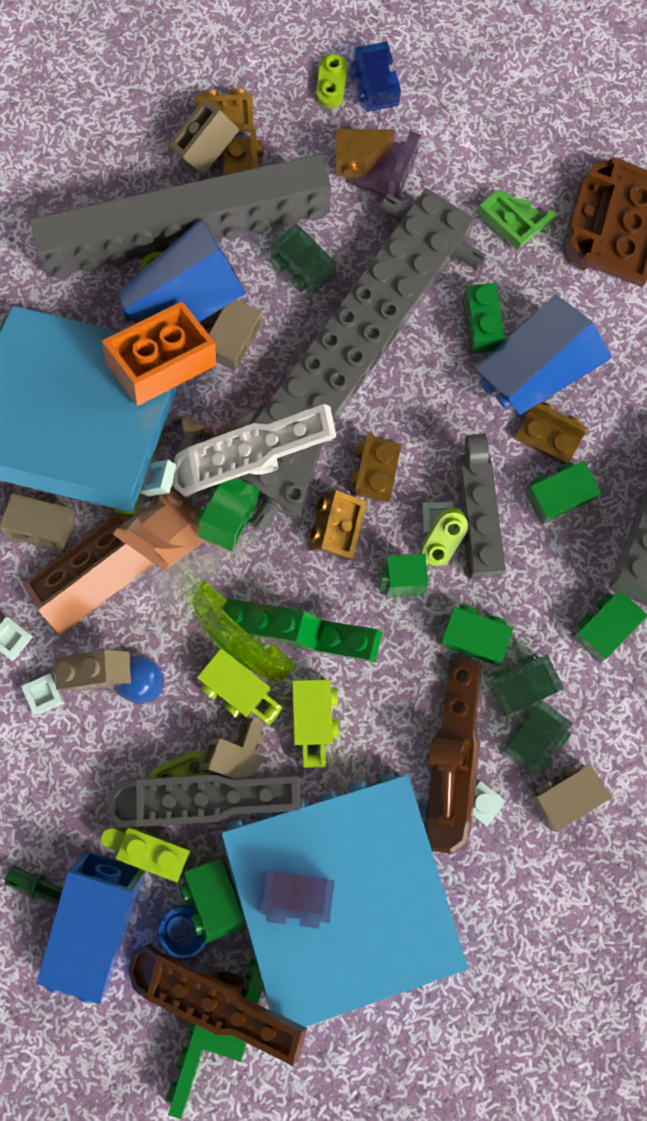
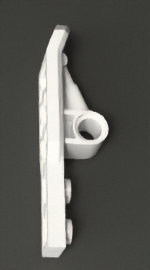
(250, 449)

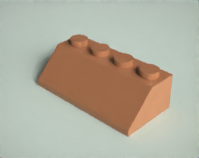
(85, 576)

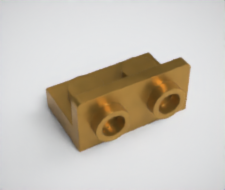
(236, 106)
(242, 154)
(551, 432)
(377, 468)
(337, 524)

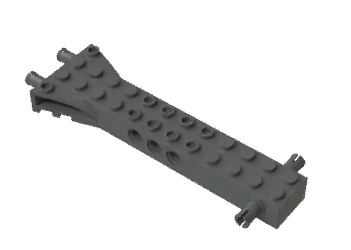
(358, 337)

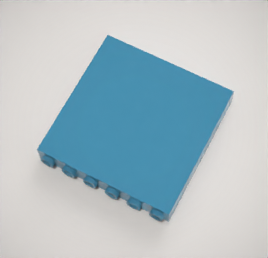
(67, 415)
(387, 907)

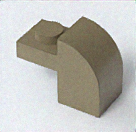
(235, 759)

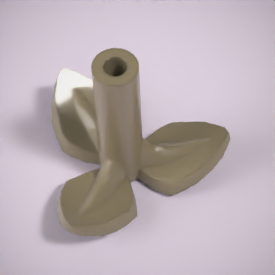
(191, 429)

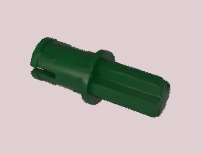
(33, 885)

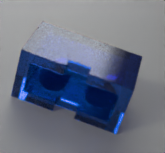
(377, 85)

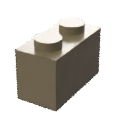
(204, 136)
(234, 332)
(38, 522)
(92, 670)
(570, 796)

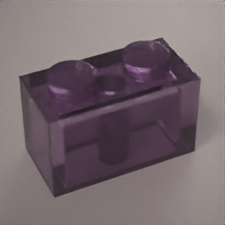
(296, 897)

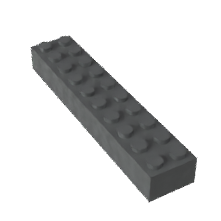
(156, 219)

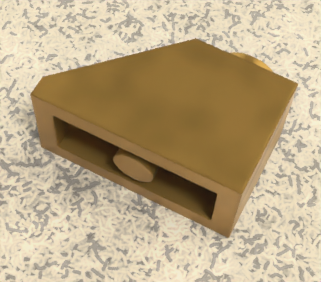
(361, 150)

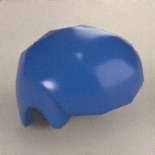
(146, 681)
(170, 933)

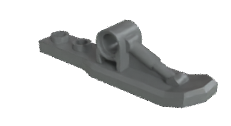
(199, 799)

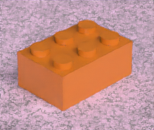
(159, 353)

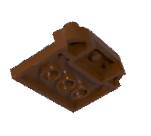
(610, 221)

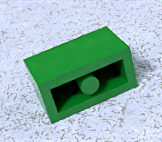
(483, 317)
(563, 491)
(227, 512)
(404, 575)
(609, 625)
(476, 635)
(212, 901)

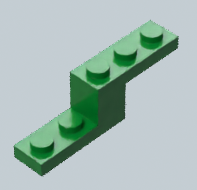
(305, 630)
(204, 1040)

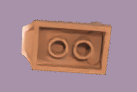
(163, 530)

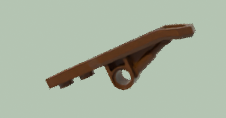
(454, 761)
(213, 1003)

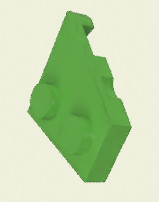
(514, 217)

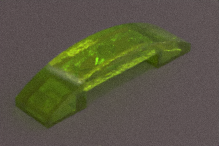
(234, 640)

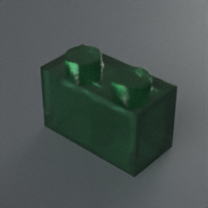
(302, 260)
(524, 685)
(537, 738)

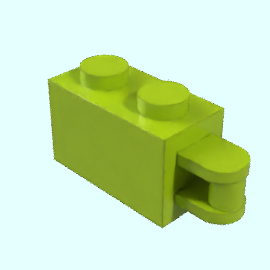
(237, 687)
(314, 719)
(148, 851)

